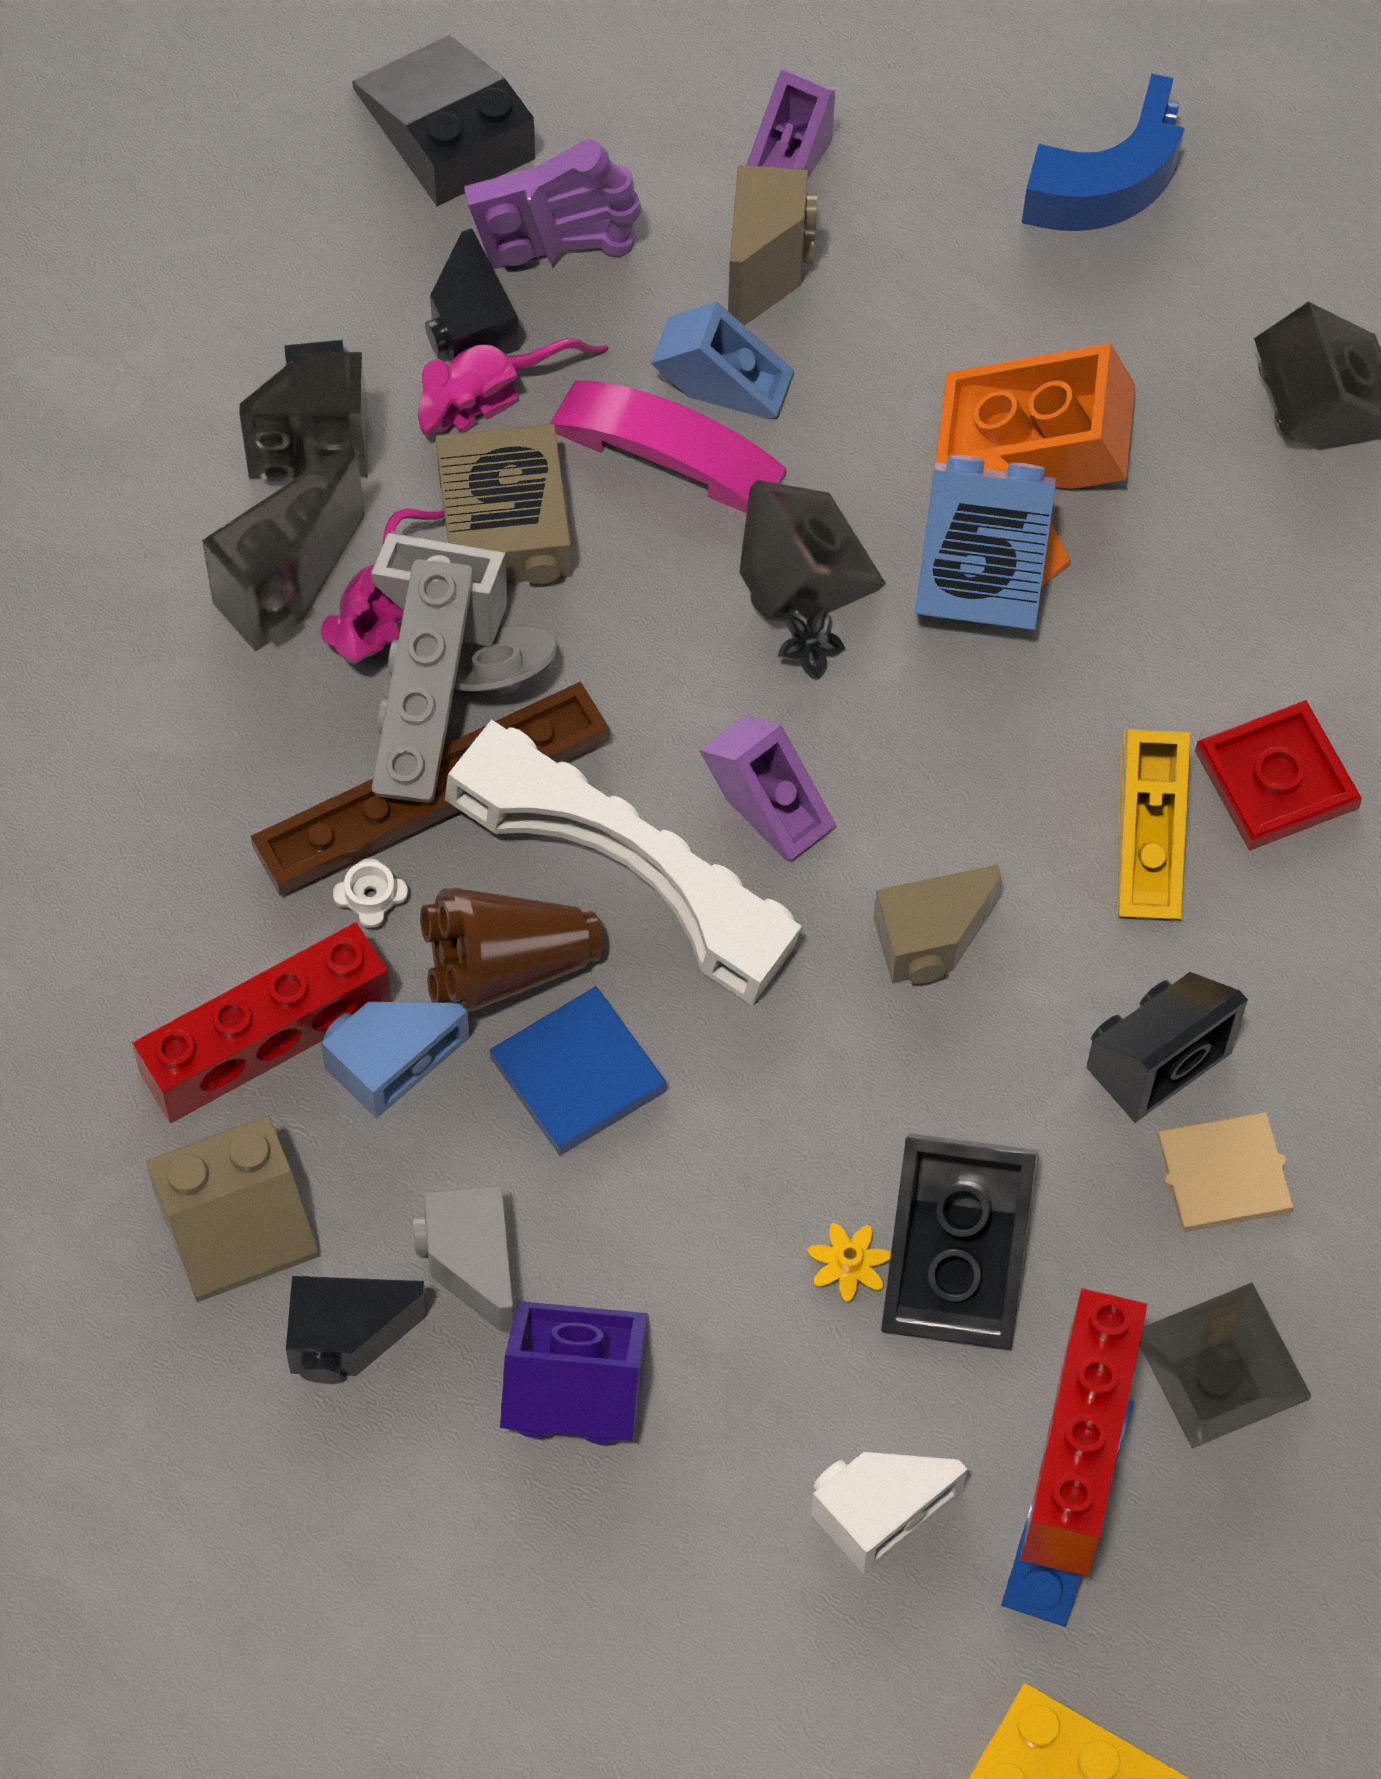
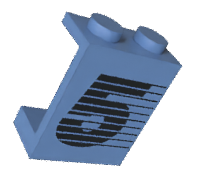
(985, 542)

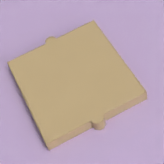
(1224, 1171)

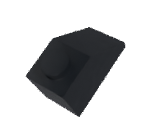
(470, 304)
(347, 1323)

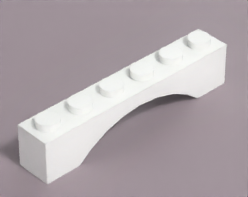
(520, 790)

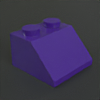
(573, 1372)

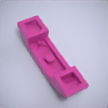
(667, 435)

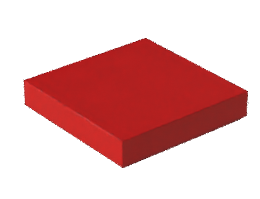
(1278, 775)

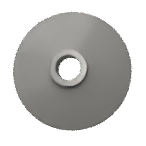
(512, 658)

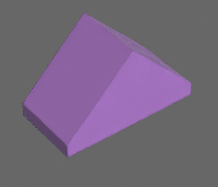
(795, 124)

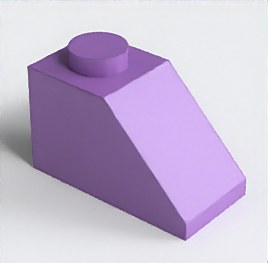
(768, 785)

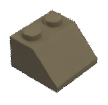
(769, 238)
(232, 1208)

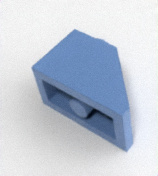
(721, 362)
(391, 1048)

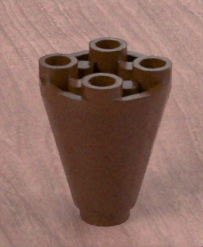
(502, 945)

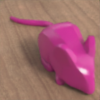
(478, 383)
(366, 614)

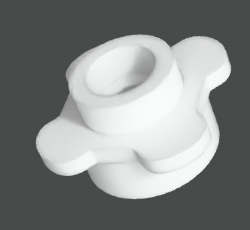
(370, 875)

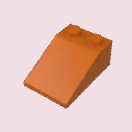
(1044, 411)

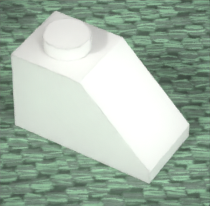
(882, 1500)

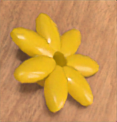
(849, 1270)

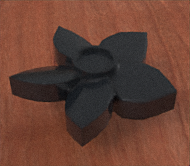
(810, 641)

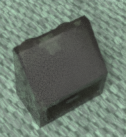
(306, 416)

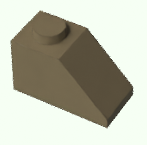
(933, 921)

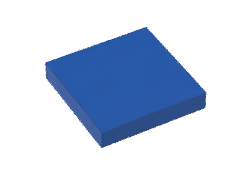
(578, 1070)

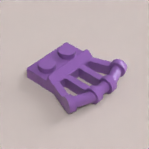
(556, 207)

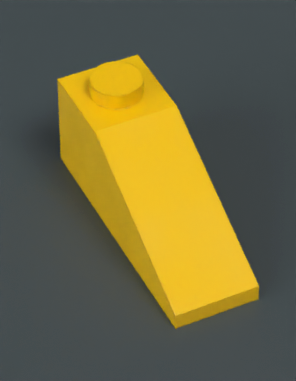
(1152, 822)

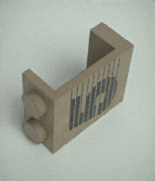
(507, 498)

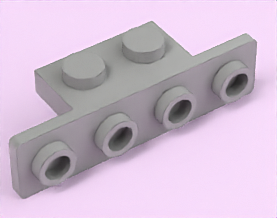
(422, 681)

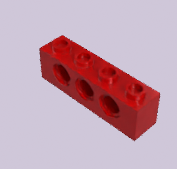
(260, 1022)
(1084, 1433)

